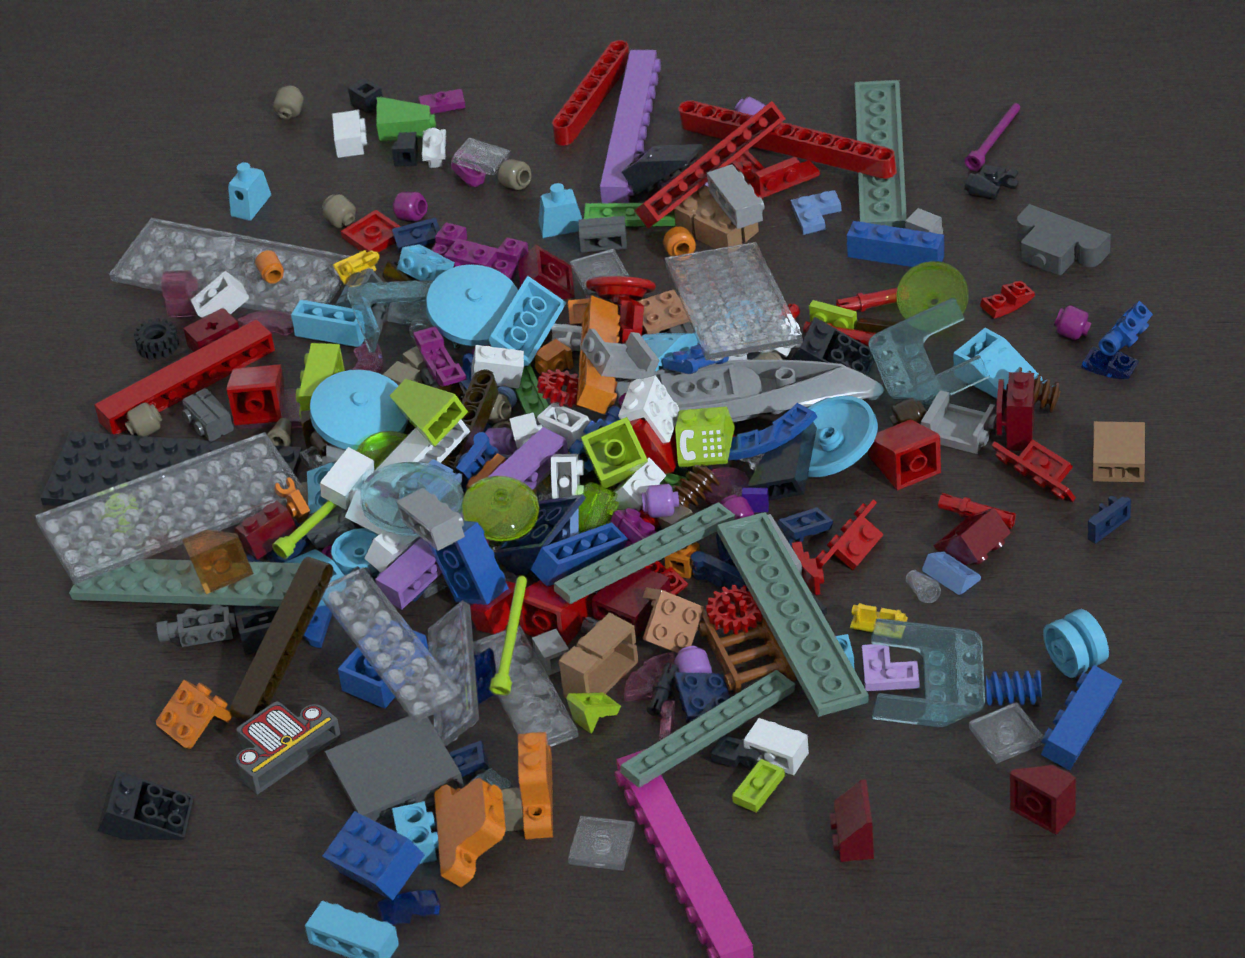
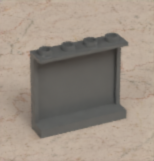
(393, 768)

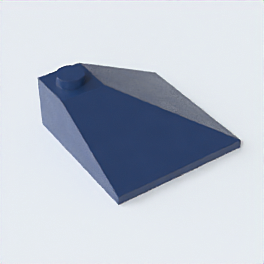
(520, 553)

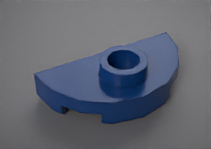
(318, 626)

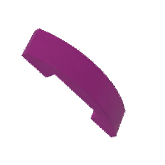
(437, 358)

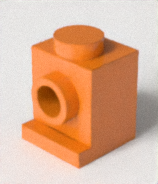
(553, 356)
(682, 556)

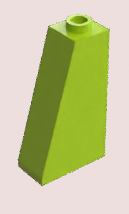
(428, 409)

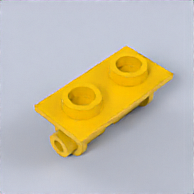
(355, 264)
(866, 616)

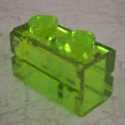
(596, 507)

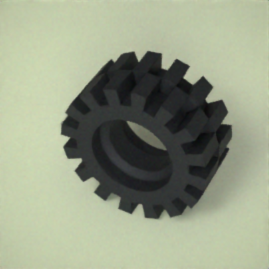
(147, 341)

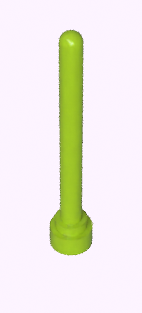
(285, 546)
(501, 682)

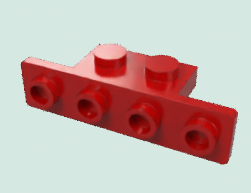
(783, 176)
(1040, 463)
(855, 542)

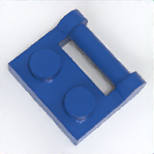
(689, 361)
(471, 462)

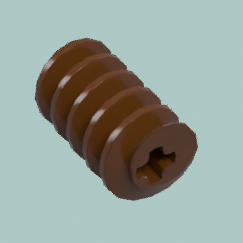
(1044, 392)
(695, 485)

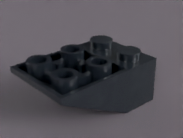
(659, 164)
(830, 345)
(253, 625)
(144, 810)

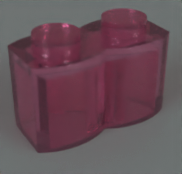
(178, 290)

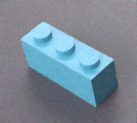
(326, 323)
(350, 933)

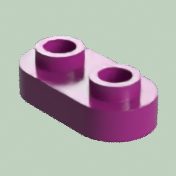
(470, 176)

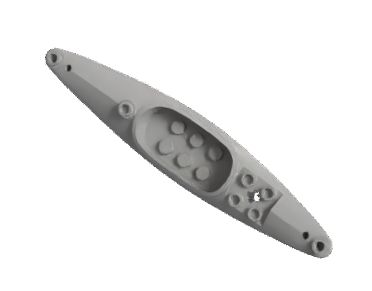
(756, 386)

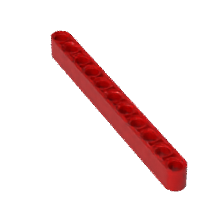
(793, 140)

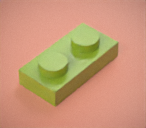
(833, 314)
(758, 785)

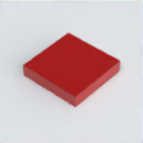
(370, 232)

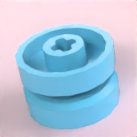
(351, 548)
(1076, 643)

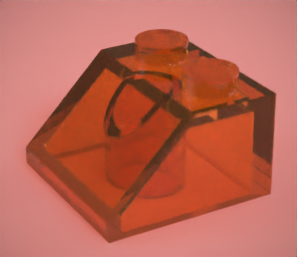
(217, 558)

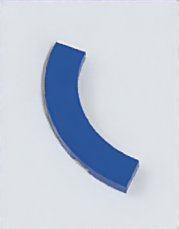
(781, 432)

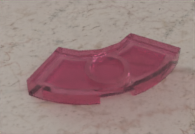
(272, 320)
(368, 360)
(641, 682)
(668, 721)

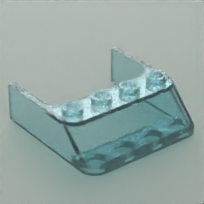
(365, 294)
(905, 364)
(951, 673)

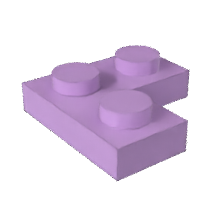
(882, 674)

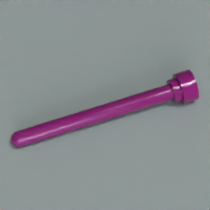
(976, 158)

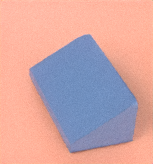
(950, 572)

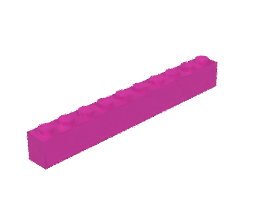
(686, 867)

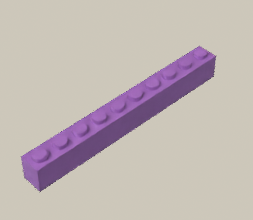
(630, 124)
(418, 566)

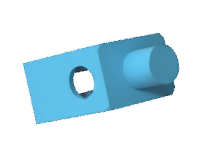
(247, 192)
(558, 212)

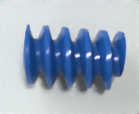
(1013, 687)

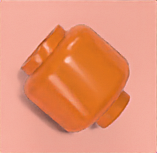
(679, 241)

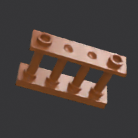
(771, 648)

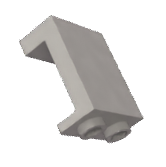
(618, 360)
(958, 425)

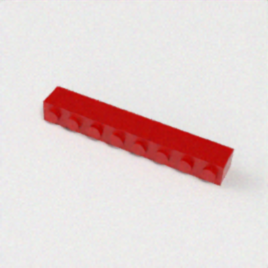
(717, 157)
(187, 375)

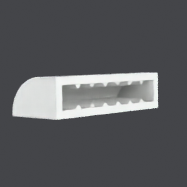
(418, 449)

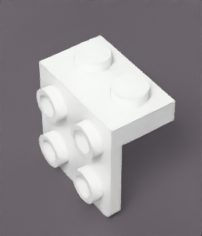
(651, 400)

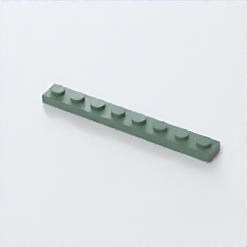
(642, 553)
(707, 728)

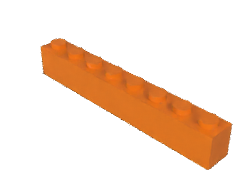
(594, 390)

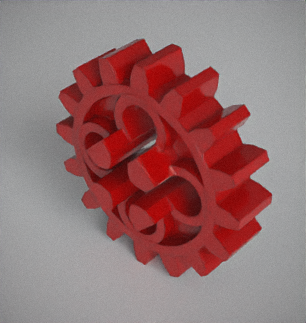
(551, 384)
(724, 614)

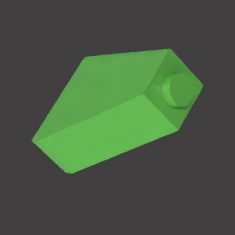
(402, 116)

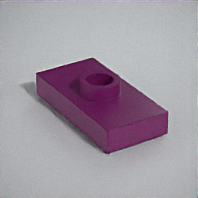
(443, 101)

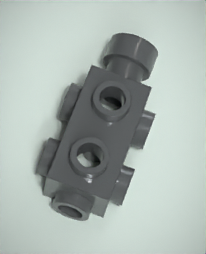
(199, 627)

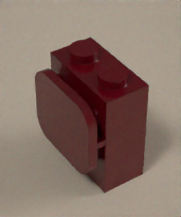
(1016, 409)
(626, 598)

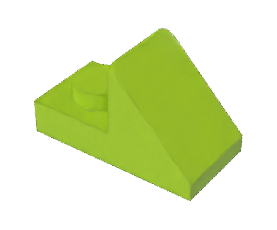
(588, 707)

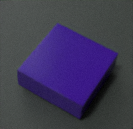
(757, 498)

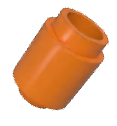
(269, 266)

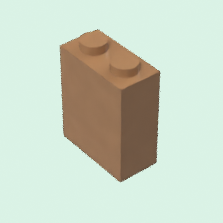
(1119, 451)

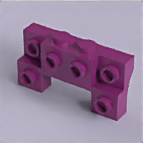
(453, 245)

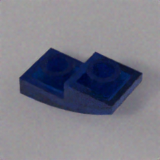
(1117, 366)
(485, 670)
(405, 904)

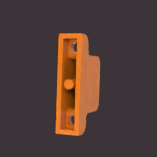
(536, 784)
(467, 826)

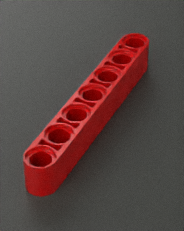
(590, 93)

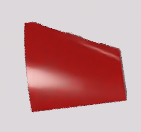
(630, 318)

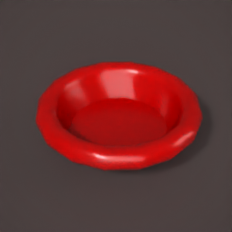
(613, 286)

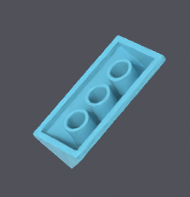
(527, 319)

